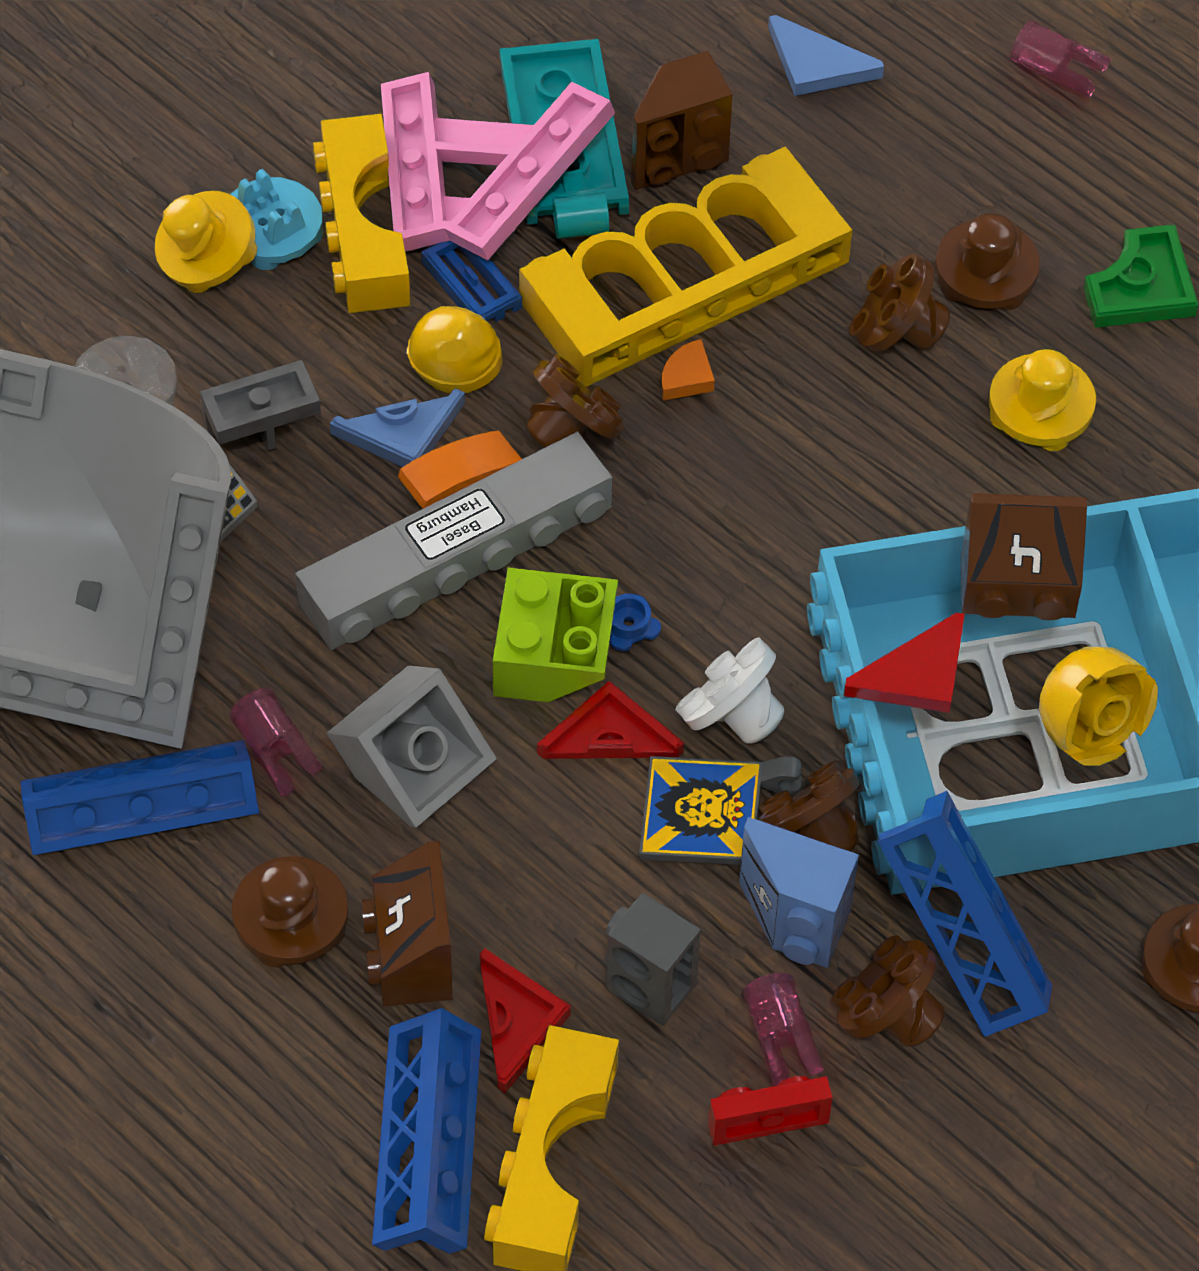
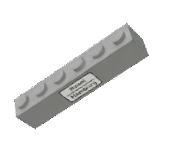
(454, 541)

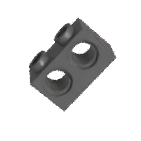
(651, 958)

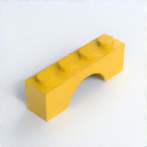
(371, 258)
(570, 1087)

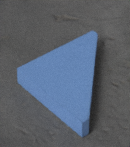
(817, 61)
(401, 429)

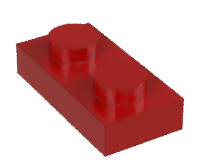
(767, 1111)

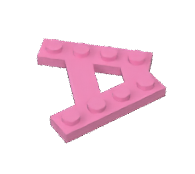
(526, 157)

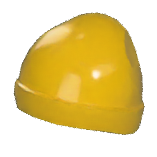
(455, 350)

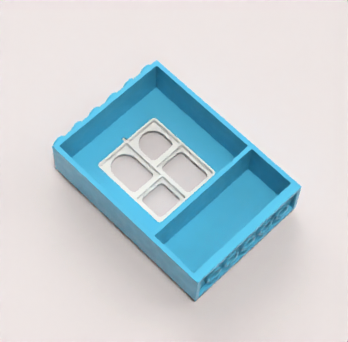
(1133, 598)

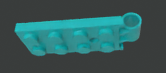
(532, 82)

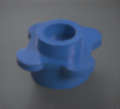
(635, 609)

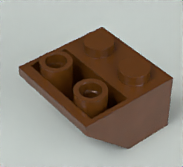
(681, 122)

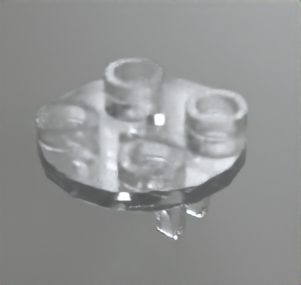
(143, 361)

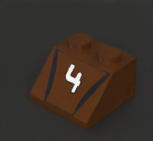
(1023, 556)
(410, 929)

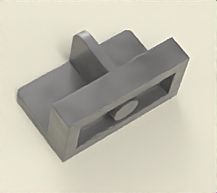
(259, 404)

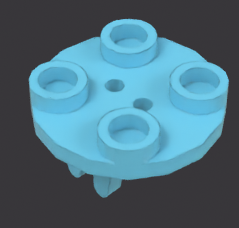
(284, 235)

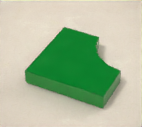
(1144, 283)

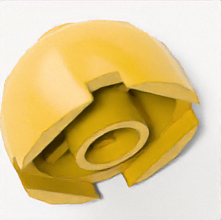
(1096, 703)

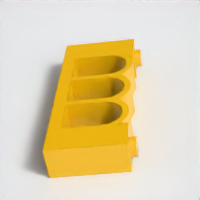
(770, 190)

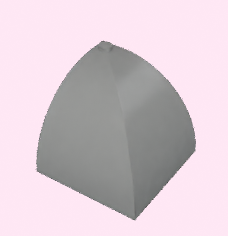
(114, 495)

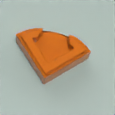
(687, 372)

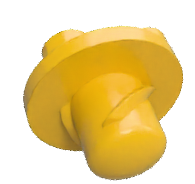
(205, 239)
(1042, 399)

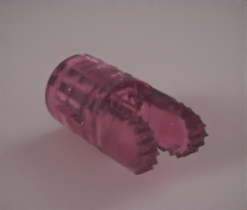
(1051, 54)
(272, 736)
(781, 1024)

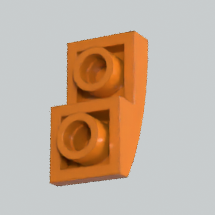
(456, 466)

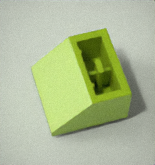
(552, 634)

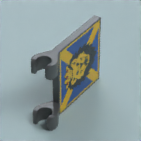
(701, 805)

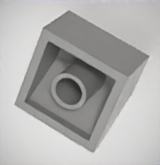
(412, 744)

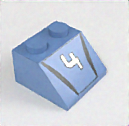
(797, 890)

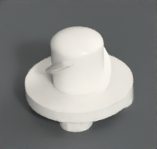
(736, 694)

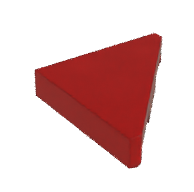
(915, 673)
(609, 727)
(517, 1016)

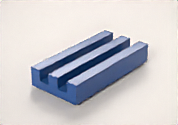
(458, 293)

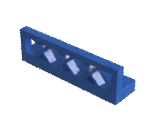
(138, 797)
(987, 907)
(439, 1127)

